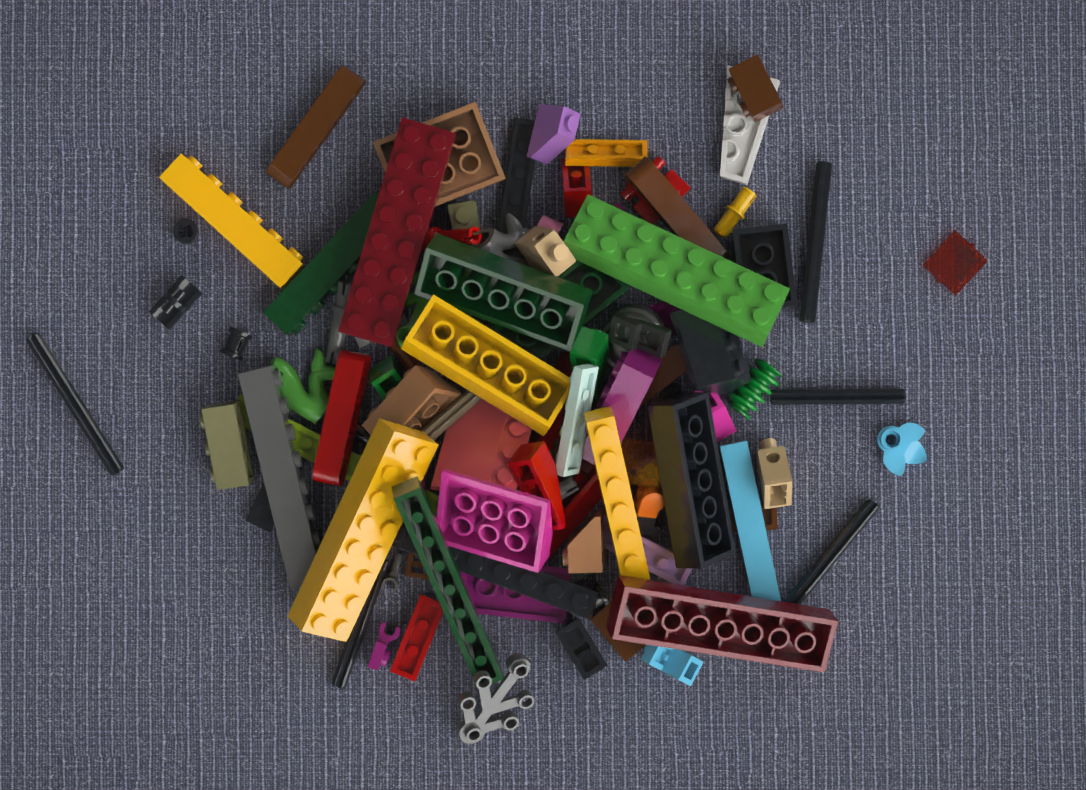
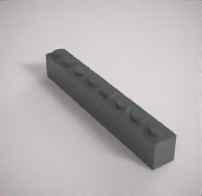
(281, 470)

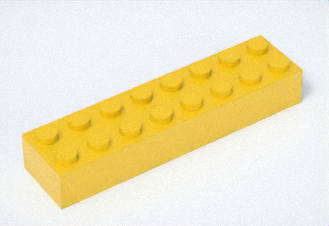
(360, 532)

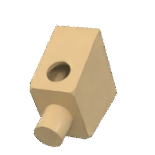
(547, 252)
(774, 474)

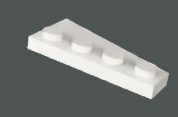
(740, 137)

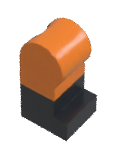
(647, 504)

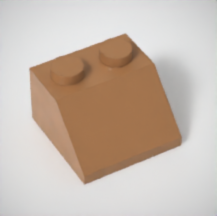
(587, 547)

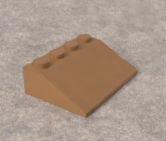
(472, 159)

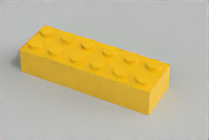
(488, 365)

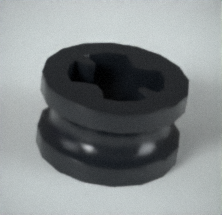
(186, 240)

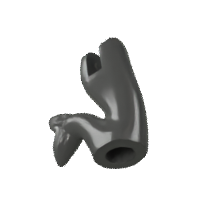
(497, 242)

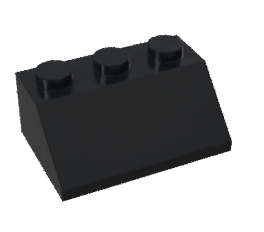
(710, 354)

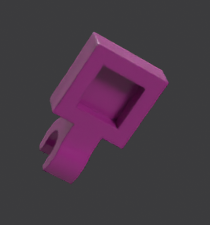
(380, 653)

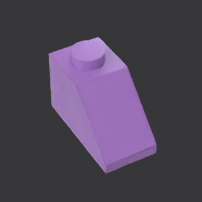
(552, 132)

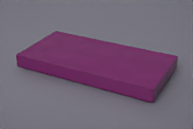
(500, 601)

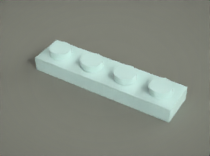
(574, 427)

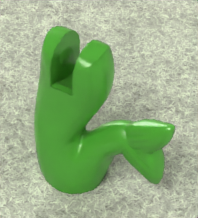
(311, 404)

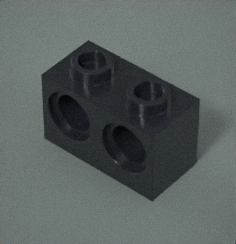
(581, 648)

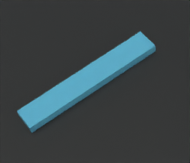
(749, 520)

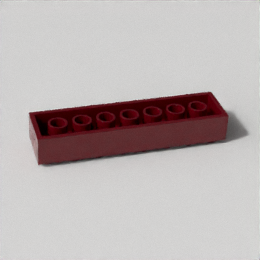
(397, 232)
(721, 624)

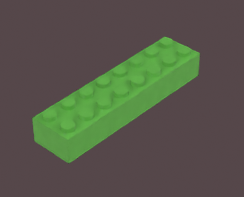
(675, 270)

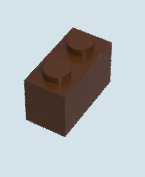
(755, 88)

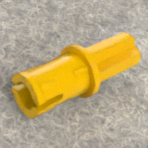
(735, 212)

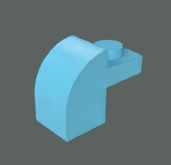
(673, 662)

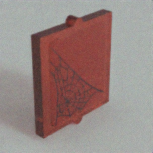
(955, 263)

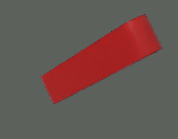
(341, 417)

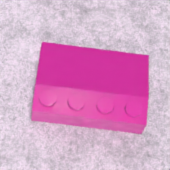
(494, 521)

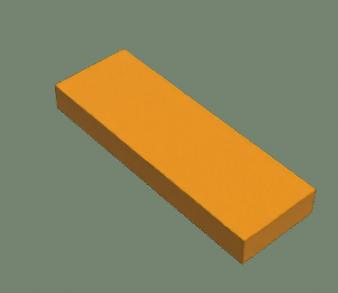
(605, 152)

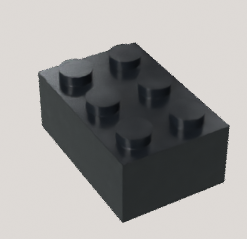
(766, 253)

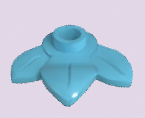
(904, 450)

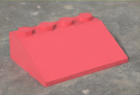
(482, 445)

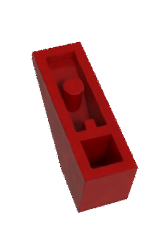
(538, 476)

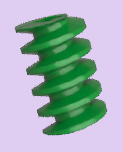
(752, 391)

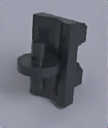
(175, 302)

